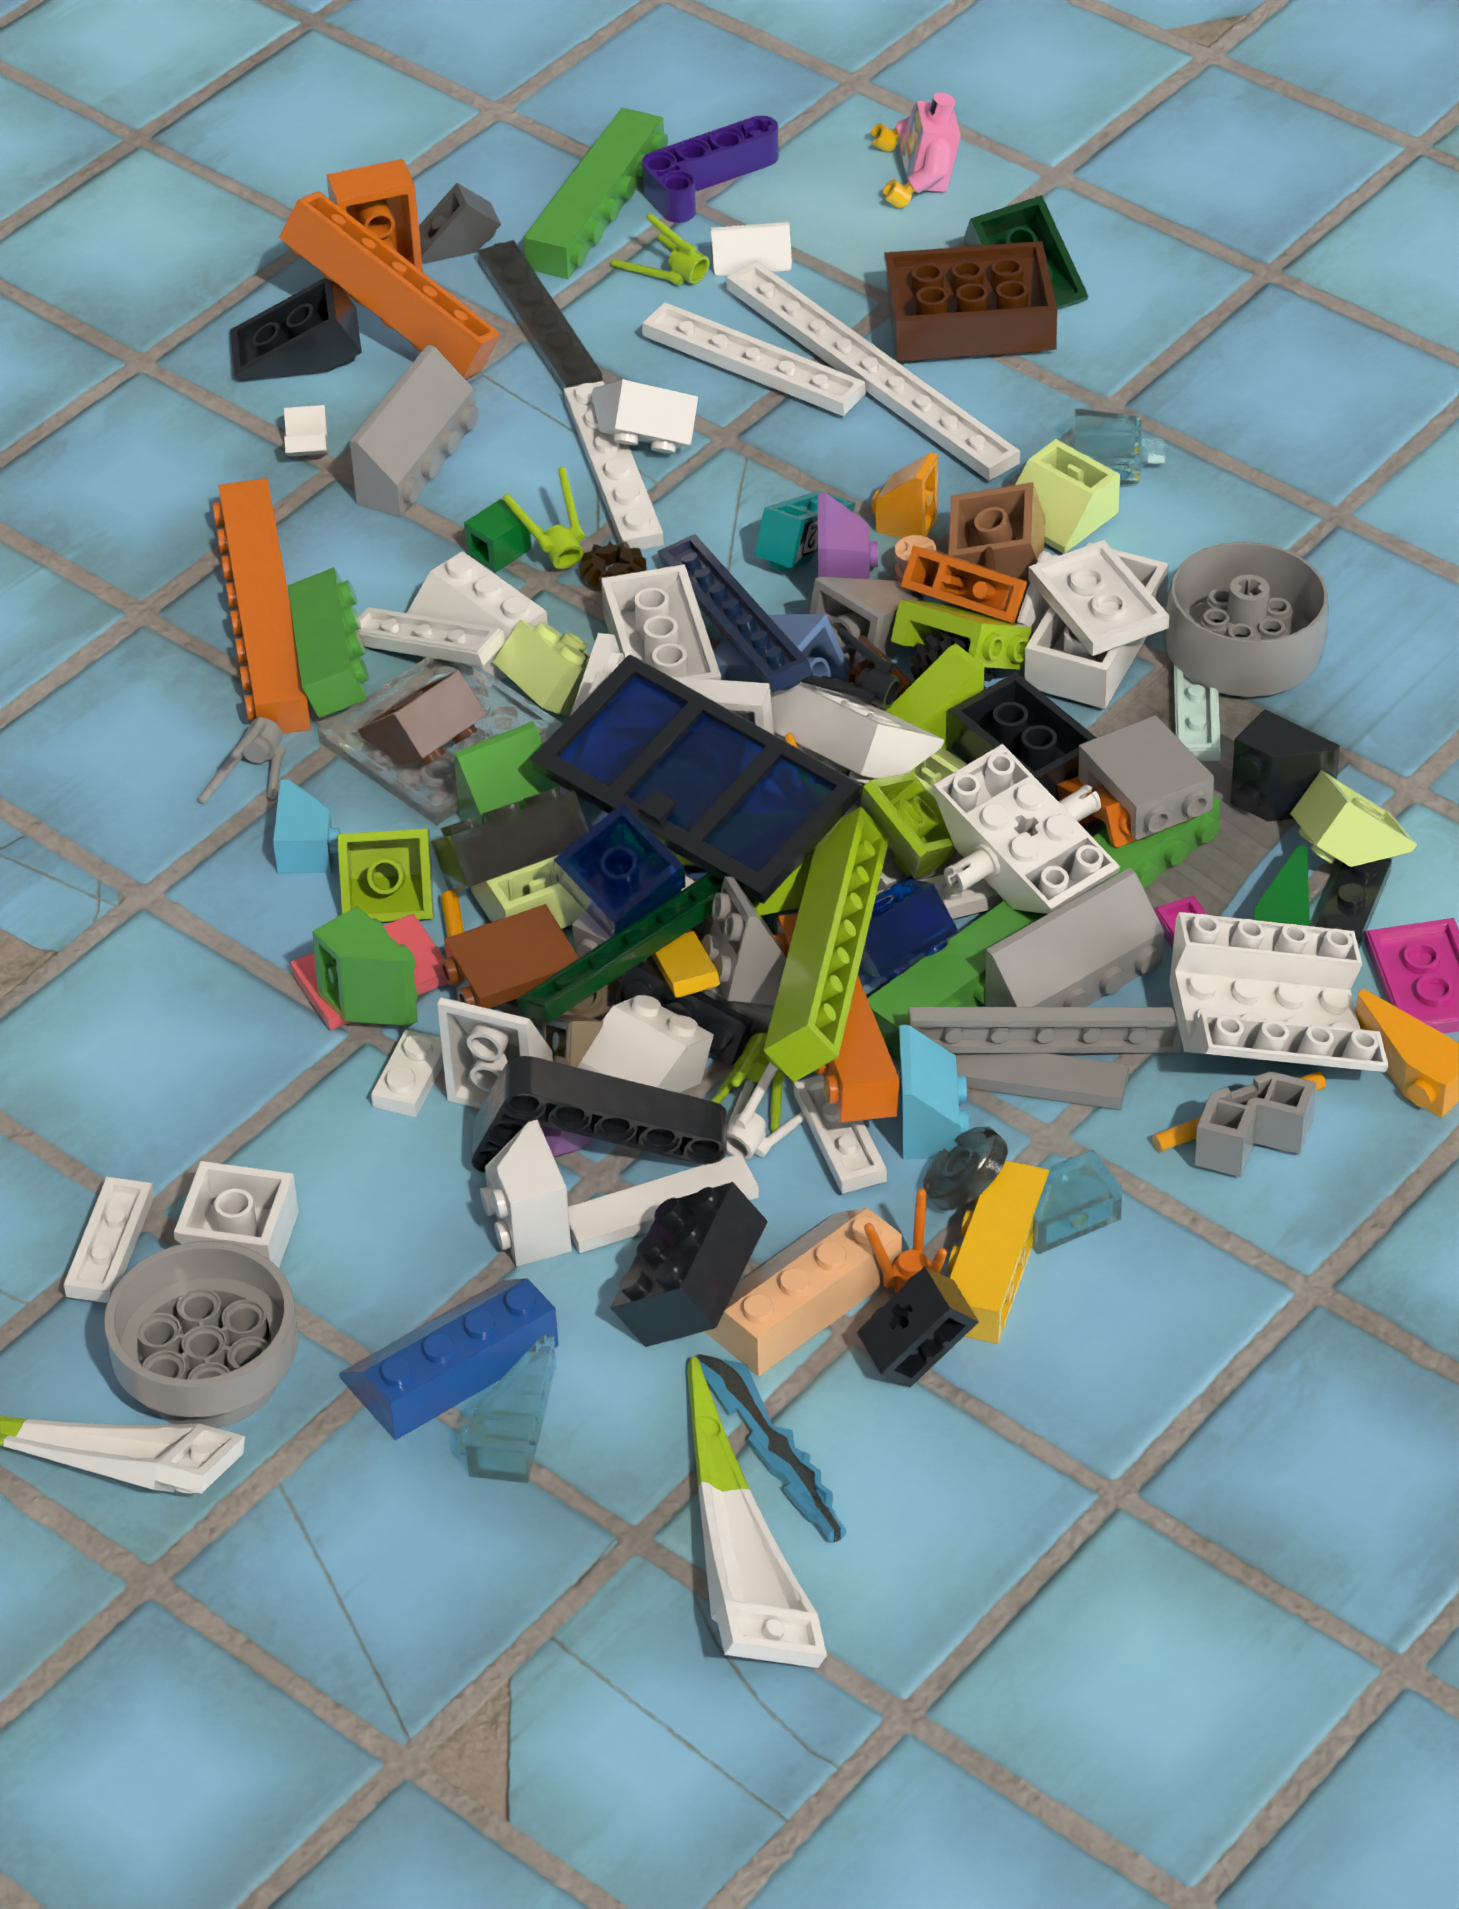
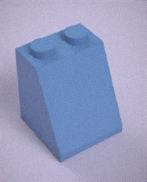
(808, 632)

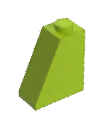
(942, 686)

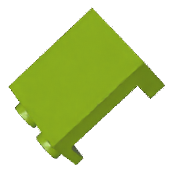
(992, 640)

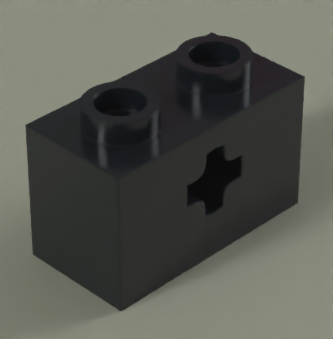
(917, 1326)

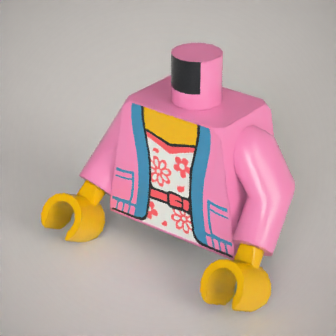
(926, 146)

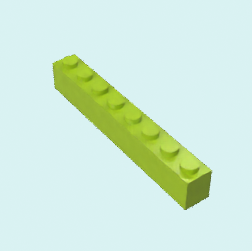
(827, 946)

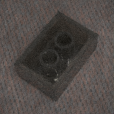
(509, 838)

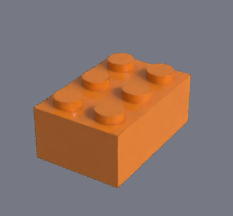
(383, 202)

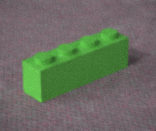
(328, 642)

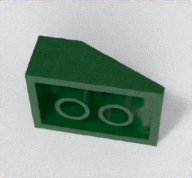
(1031, 223)

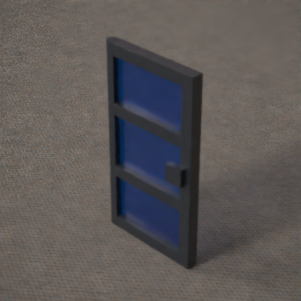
(697, 777)

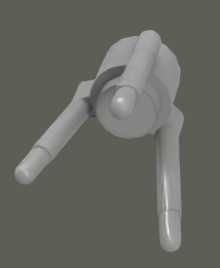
(257, 746)

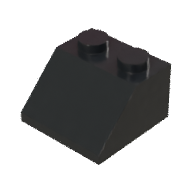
(1277, 765)

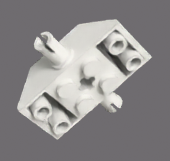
(1020, 834)

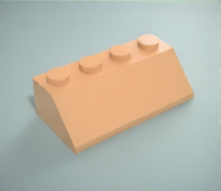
(804, 1289)

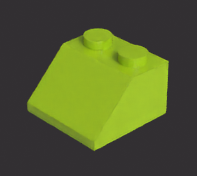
(387, 873)

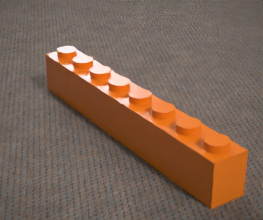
(262, 605)

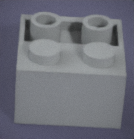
(743, 948)

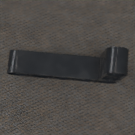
(598, 1109)

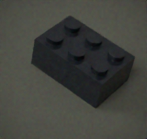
(1025, 723)
(688, 1264)

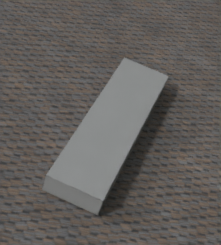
(1046, 1077)

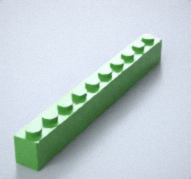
(959, 970)

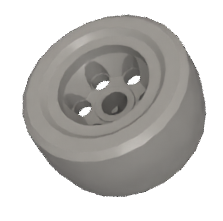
(1249, 591)

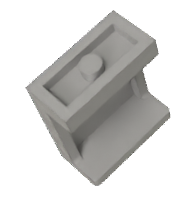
(1148, 775)

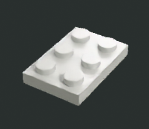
(1098, 597)

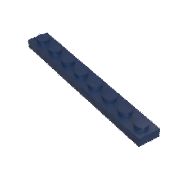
(738, 615)

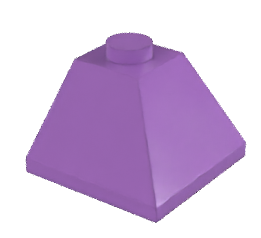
(843, 542)

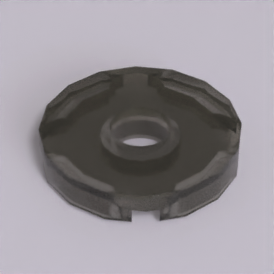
(966, 1170)

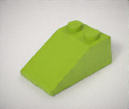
(911, 821)

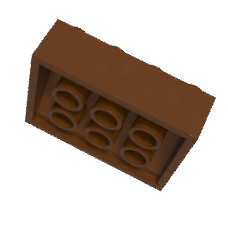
(970, 301)

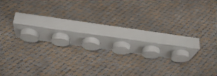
(1049, 1029)

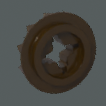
(594, 563)

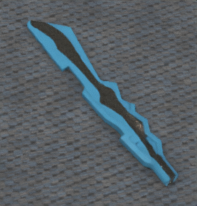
(774, 1445)

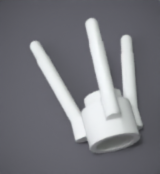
(747, 1128)

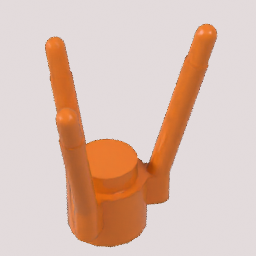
(909, 1261)

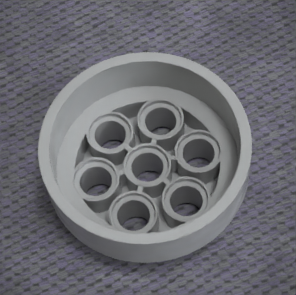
(202, 1332)

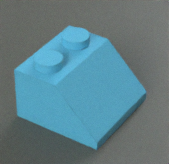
(929, 1096)

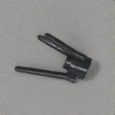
(873, 685)

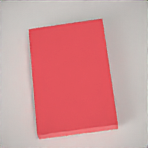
(405, 931)

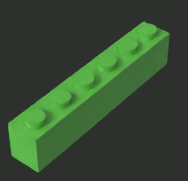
(593, 194)

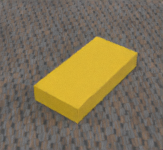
(686, 966)

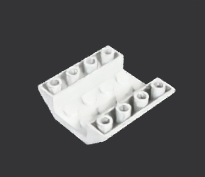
(1270, 992)

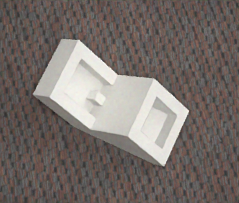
(306, 431)

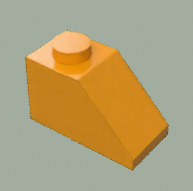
(909, 499)

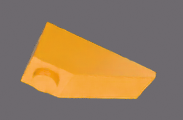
(1418, 1056)

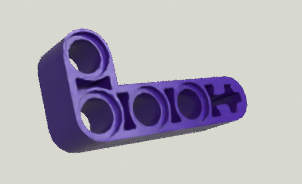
(706, 160)

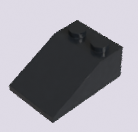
(298, 335)

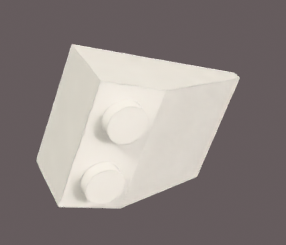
(478, 1046)

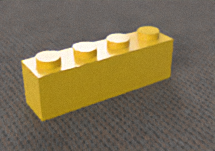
(997, 1246)

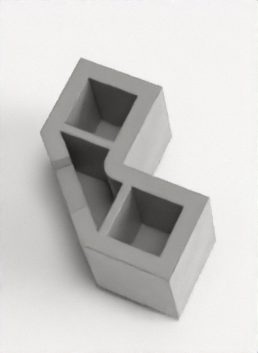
(1269, 1113)

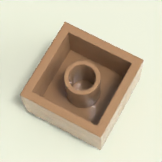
(999, 518)

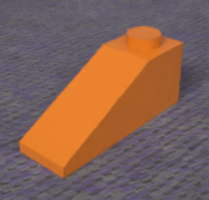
(963, 583)

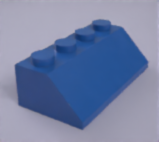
(451, 1356)

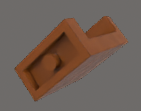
(506, 957)

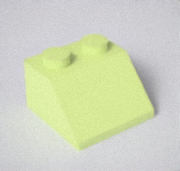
(1348, 824)

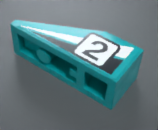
(791, 531)

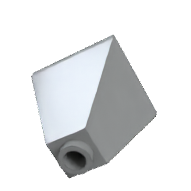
(861, 608)

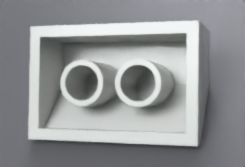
(474, 595)

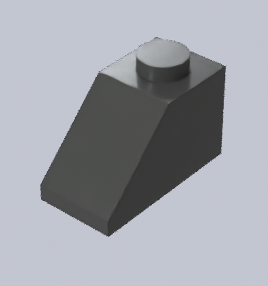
(457, 225)

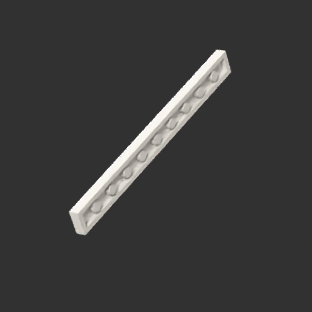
(883, 376)

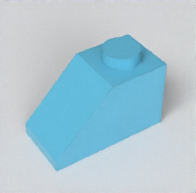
(303, 832)

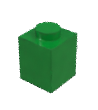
(496, 536)

